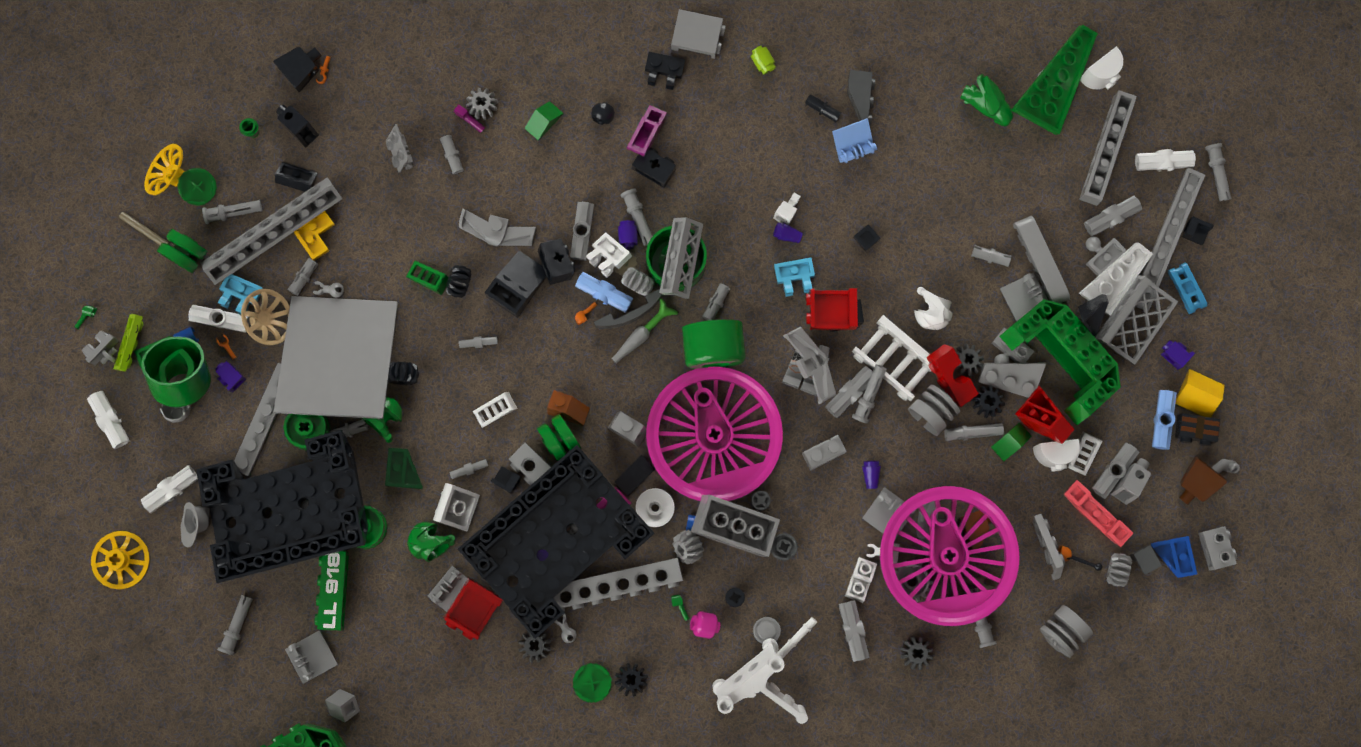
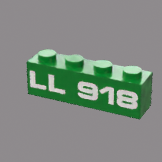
(332, 591)

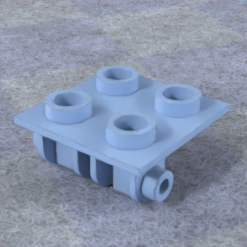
(854, 141)

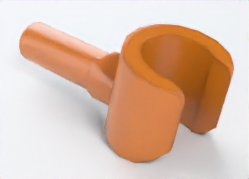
(580, 316)
(226, 346)

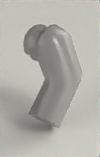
(1227, 466)

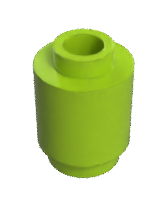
(763, 60)

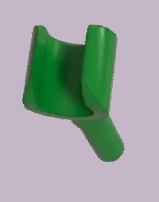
(86, 311)
(677, 601)

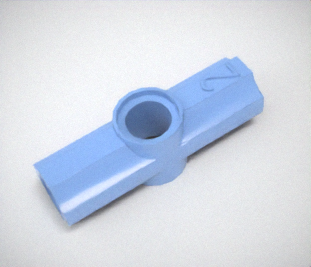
(604, 291)
(1165, 407)

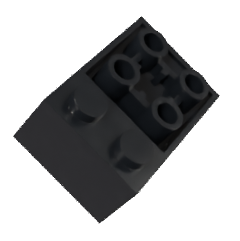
(516, 284)

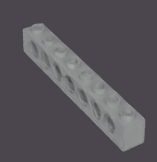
(270, 231)
(670, 566)

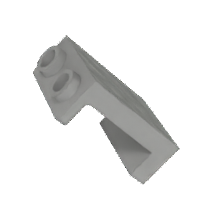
(698, 33)

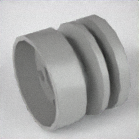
(937, 406)
(1063, 634)

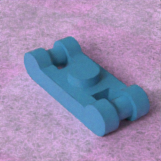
(1187, 288)

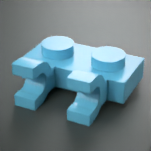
(794, 271)
(237, 287)

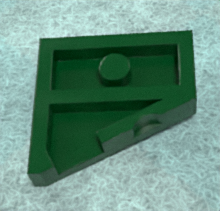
(401, 470)

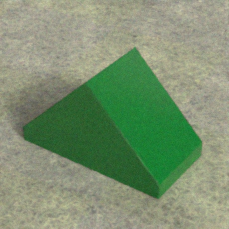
(543, 120)
(1011, 441)

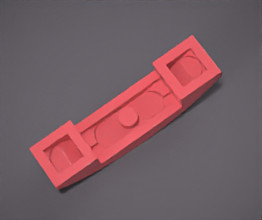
(1099, 516)

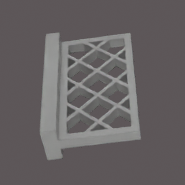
(1126, 307)

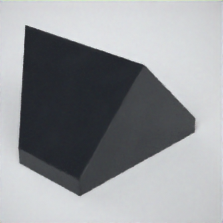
(1093, 313)

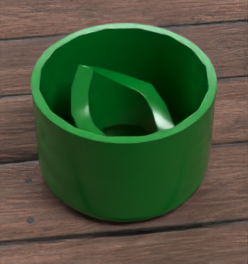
(657, 252)
(713, 344)
(171, 358)

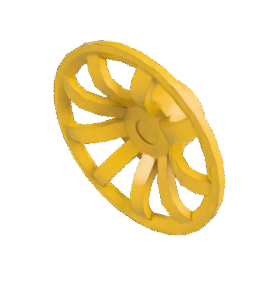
(170, 173)
(119, 560)

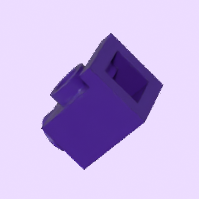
(1176, 354)
(229, 376)

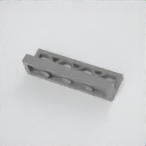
(677, 256)

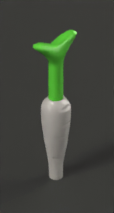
(642, 333)

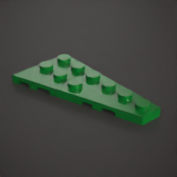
(1053, 90)

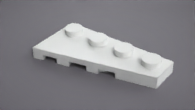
(1118, 277)

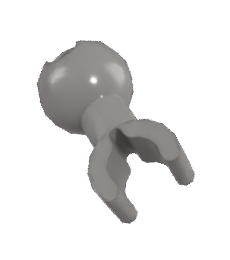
(332, 289)
(566, 631)

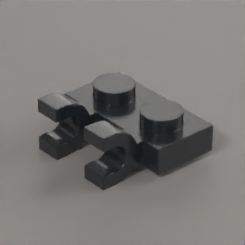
(664, 65)

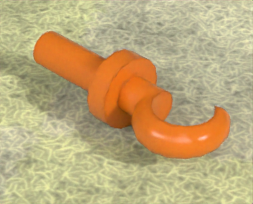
(324, 69)

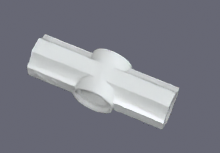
(1165, 160)
(208, 315)
(108, 420)
(169, 488)

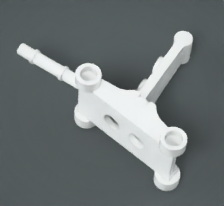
(754, 676)

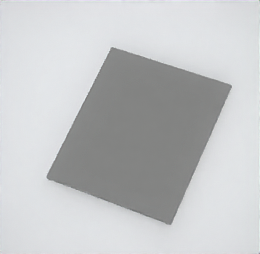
(336, 357)

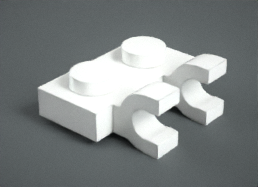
(612, 251)

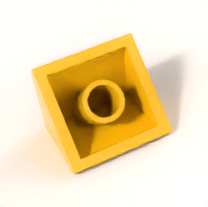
(1200, 394)

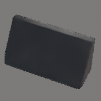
(295, 177)
(634, 475)

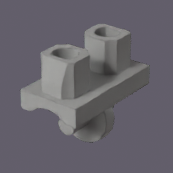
(103, 351)

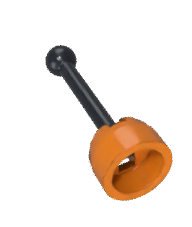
(1067, 554)

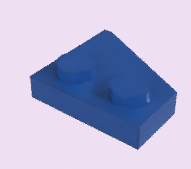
(1177, 556)

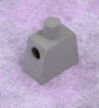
(628, 428)
(1133, 482)

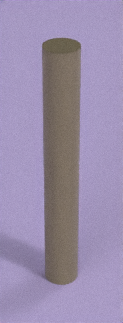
(141, 228)

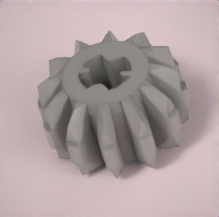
(479, 110)
(637, 281)
(688, 547)
(1119, 569)

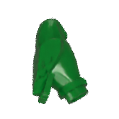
(988, 100)

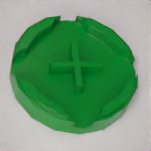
(196, 186)
(592, 682)

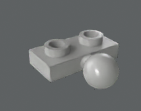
(1104, 256)
(1019, 354)

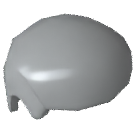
(174, 414)

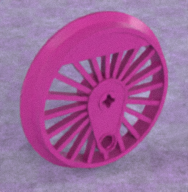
(711, 417)
(947, 537)

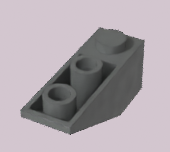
(859, 92)

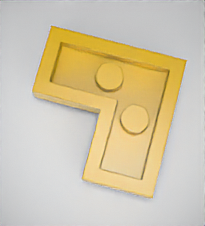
(310, 232)

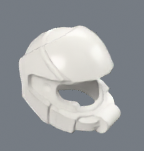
(938, 313)

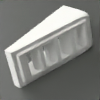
(509, 401)
(1097, 442)

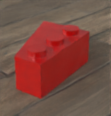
(1044, 417)

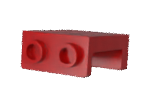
(832, 309)
(472, 609)

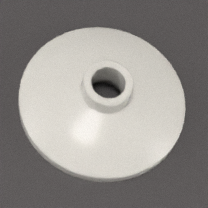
(660, 498)

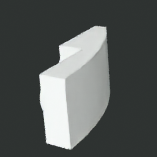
(861, 579)

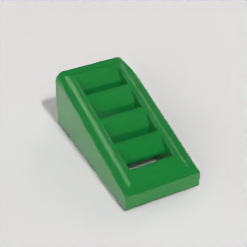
(438, 283)

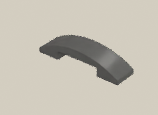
(608, 322)

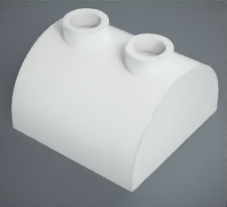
(1105, 71)
(1056, 454)
(456, 507)

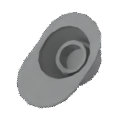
(193, 522)

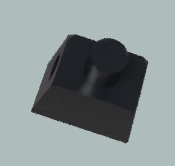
(298, 66)
(296, 125)

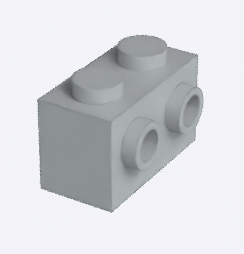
(1218, 548)

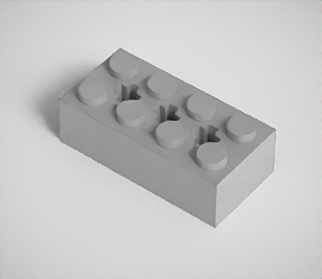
(745, 519)

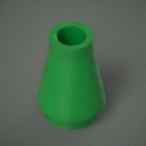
(247, 125)

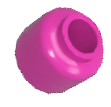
(704, 625)

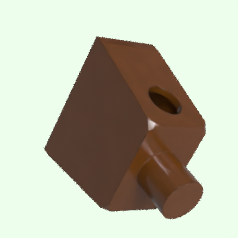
(1200, 481)

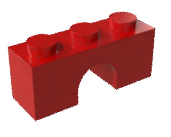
(943, 363)

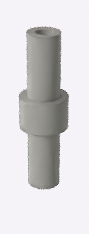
(478, 342)
(469, 469)

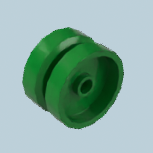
(182, 250)
(295, 427)
(559, 438)
(376, 527)

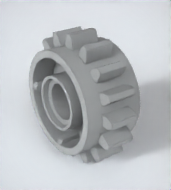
(907, 570)

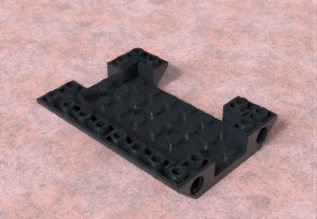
(540, 522)
(291, 531)

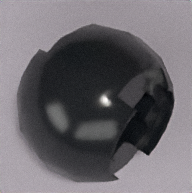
(602, 113)

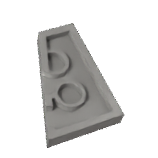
(1013, 377)
(1051, 554)

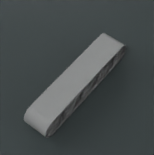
(1042, 260)

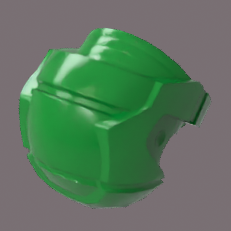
(392, 412)
(425, 545)

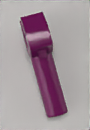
(463, 114)

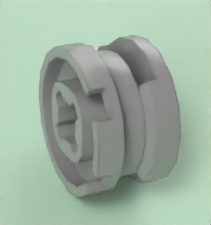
(766, 628)

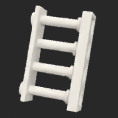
(899, 339)

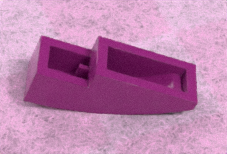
(647, 130)

